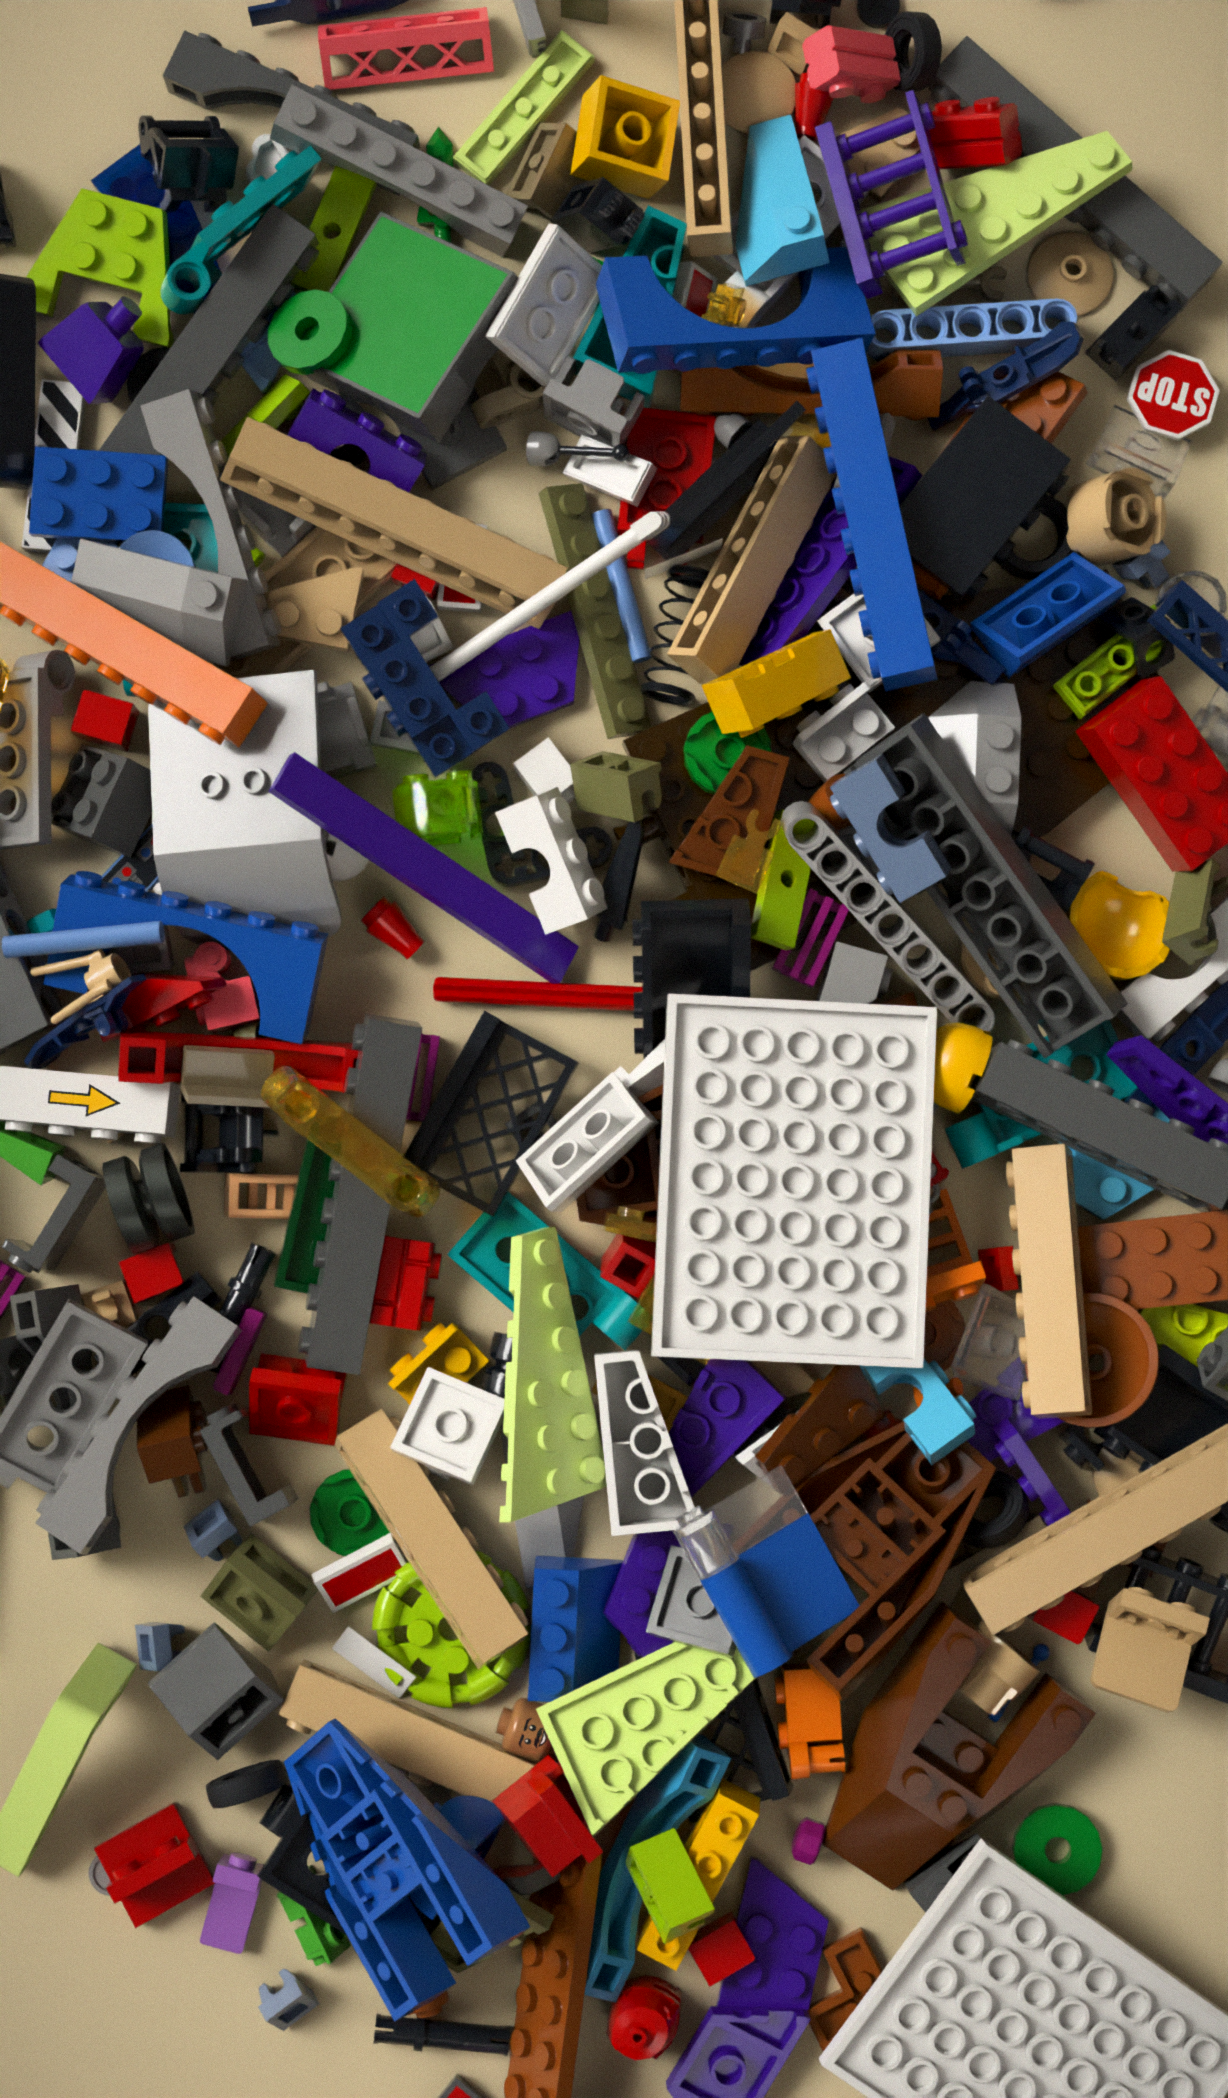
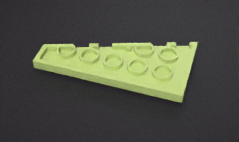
(999, 213)
(548, 1397)
(636, 1721)

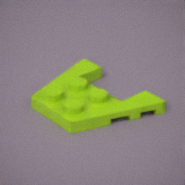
(111, 245)

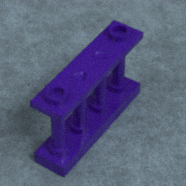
(849, 187)

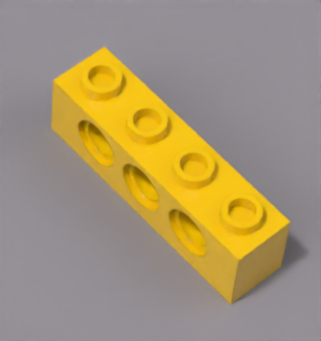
(712, 1851)

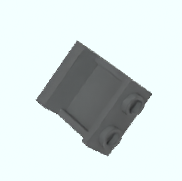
(65, 1220)
(238, 1470)

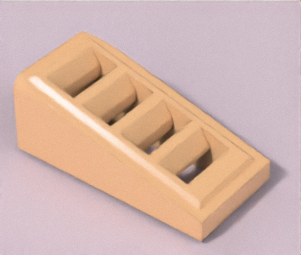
(232, 1194)

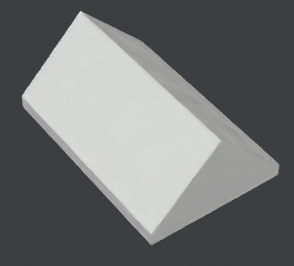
(585, 1143)

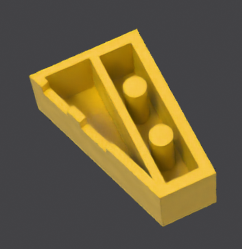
(777, 684)

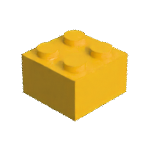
(625, 136)

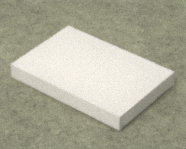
(547, 305)

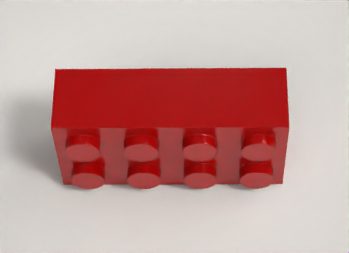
(1162, 772)

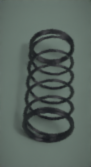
(650, 688)

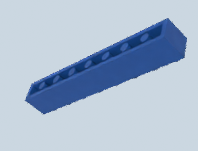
(873, 516)

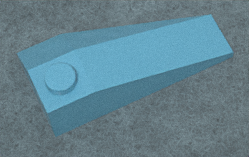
(778, 212)

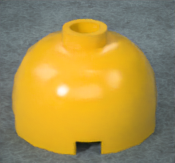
(959, 1057)

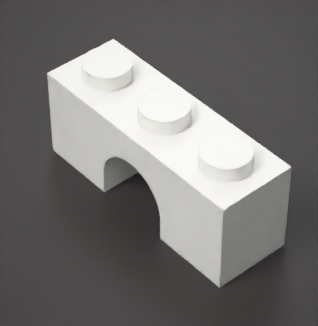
(546, 826)

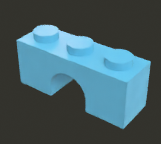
(940, 1420)

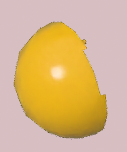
(1120, 925)

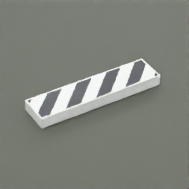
(57, 426)

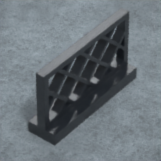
(721, 485)
(462, 1086)
(761, 1742)

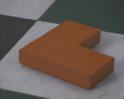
(856, 1972)

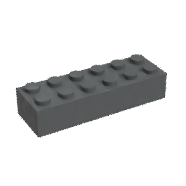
(1104, 1127)

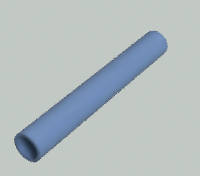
(623, 590)
(83, 939)

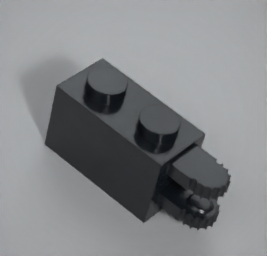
(598, 215)

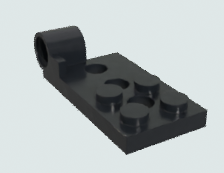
(287, 1864)

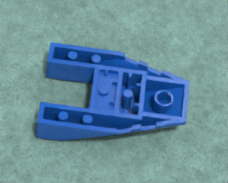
(381, 1847)

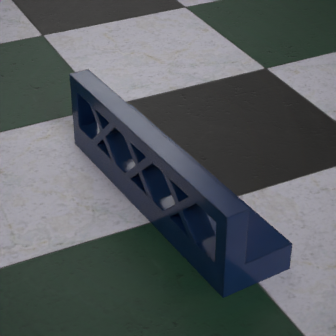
(1200, 623)

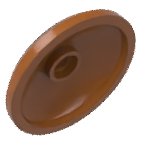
(1129, 1358)

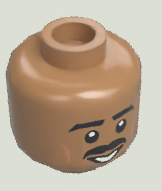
(524, 1731)

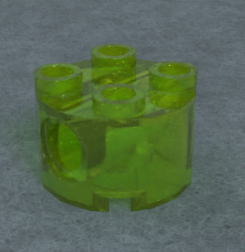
(457, 797)

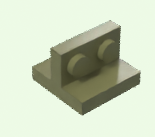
(259, 1592)

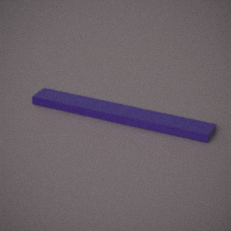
(422, 867)

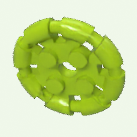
(437, 1651)

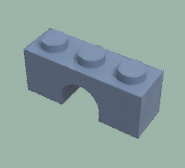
(903, 864)

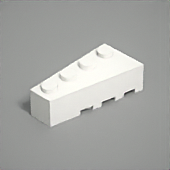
(639, 1458)

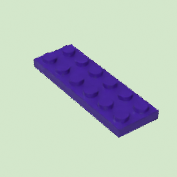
(815, 573)

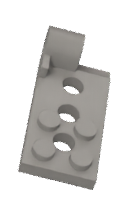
(36, 693)
(54, 1368)

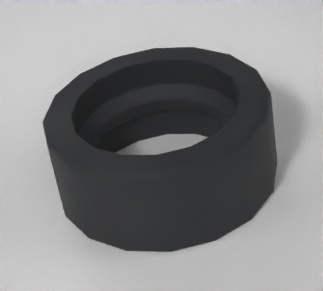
(1031, 569)

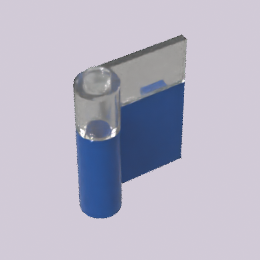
(765, 1570)

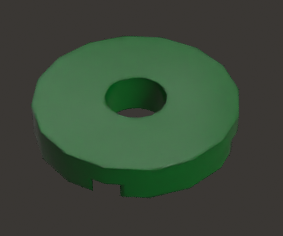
(299, 314)
(1061, 1821)

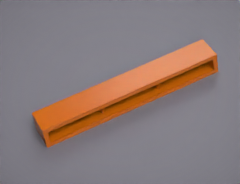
(126, 650)

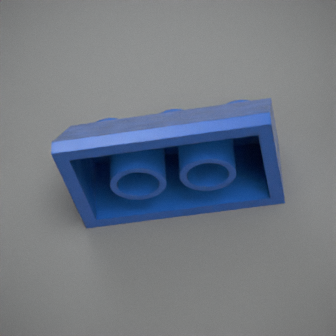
(568, 1629)

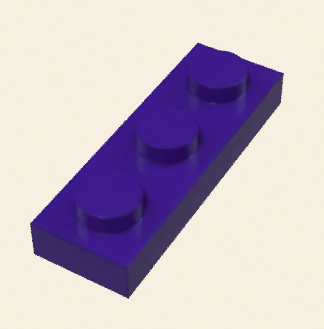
(1034, 1479)

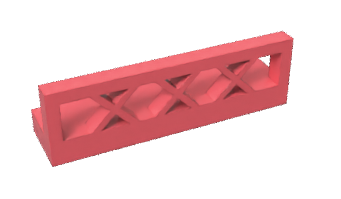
(405, 32)

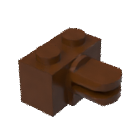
(172, 1441)

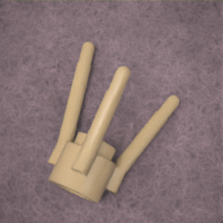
(103, 976)

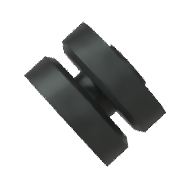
(148, 1198)

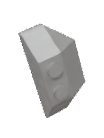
(985, 735)

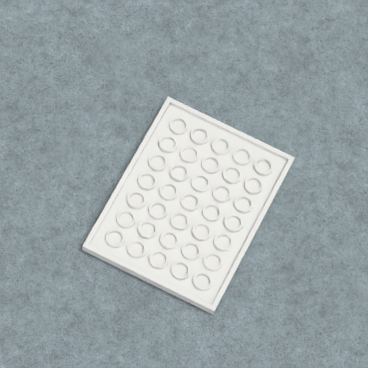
(794, 1181)
(1026, 1999)

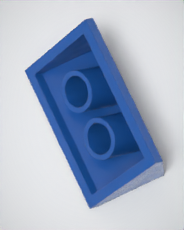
(1046, 612)

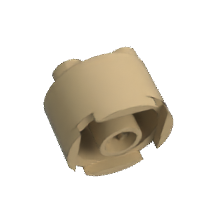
(1115, 516)

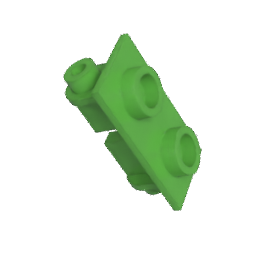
(318, 1939)

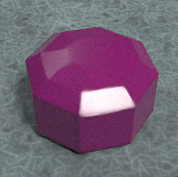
(807, 1840)

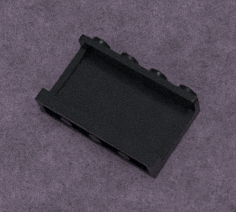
(979, 498)
(689, 951)
(1169, 1420)

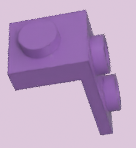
(232, 1902)

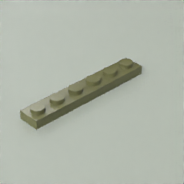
(595, 613)

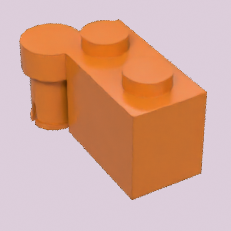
(811, 1722)

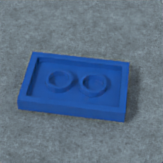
(96, 494)

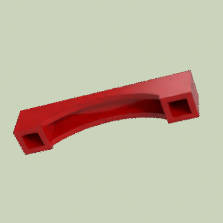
(159, 1055)

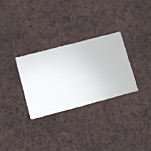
(684, 558)
(372, 1661)

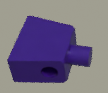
(96, 348)

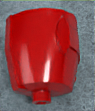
(644, 2017)

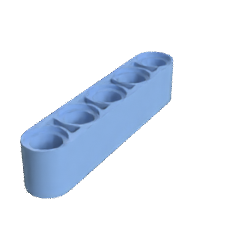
(985, 316)

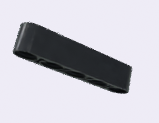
(17, 381)

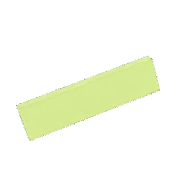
(523, 108)

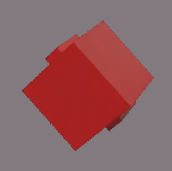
(547, 1817)

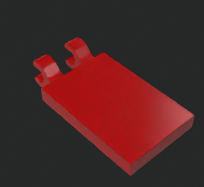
(680, 450)

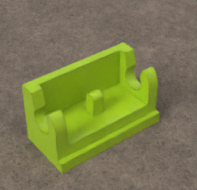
(669, 1885)

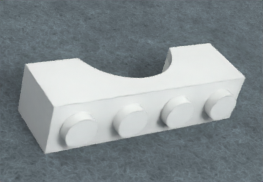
(1157, 1000)

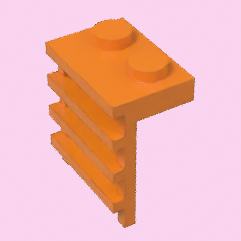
(957, 1277)

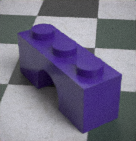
(328, 423)

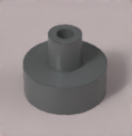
(743, 28)

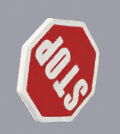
(1173, 395)

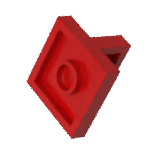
(295, 1400)
(154, 1865)

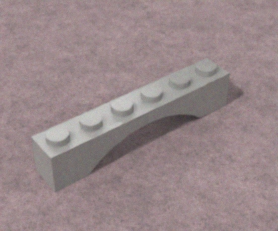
(349, 143)
(184, 434)
(84, 1500)

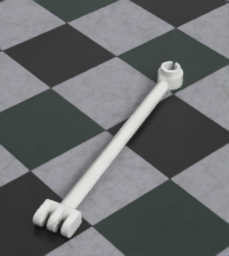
(641, 530)

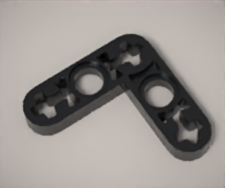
(497, 846)

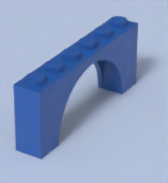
(658, 333)
(279, 956)

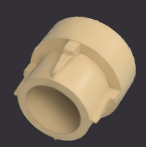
(998, 1674)

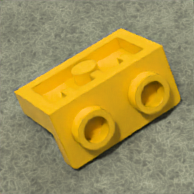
(446, 1351)

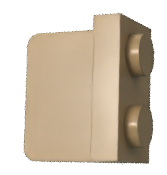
(1146, 1648)

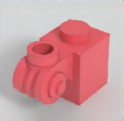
(232, 1004)

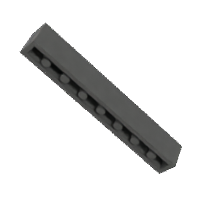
(1120, 216)
(224, 322)
(355, 1213)

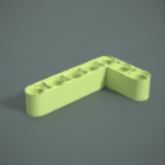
(58, 1753)

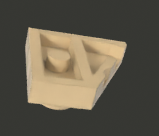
(318, 608)

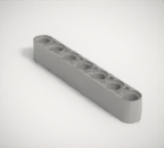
(874, 906)

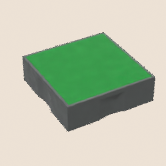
(415, 325)

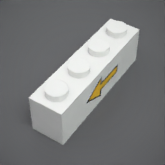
(87, 1102)

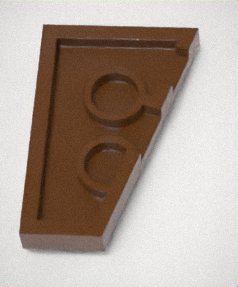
(750, 784)
(827, 1422)

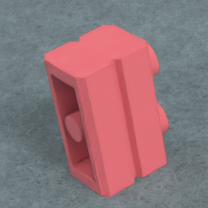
(851, 63)

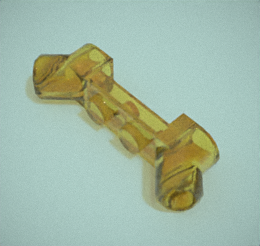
(350, 1142)

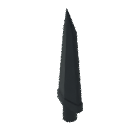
(620, 882)

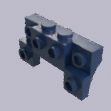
(411, 689)

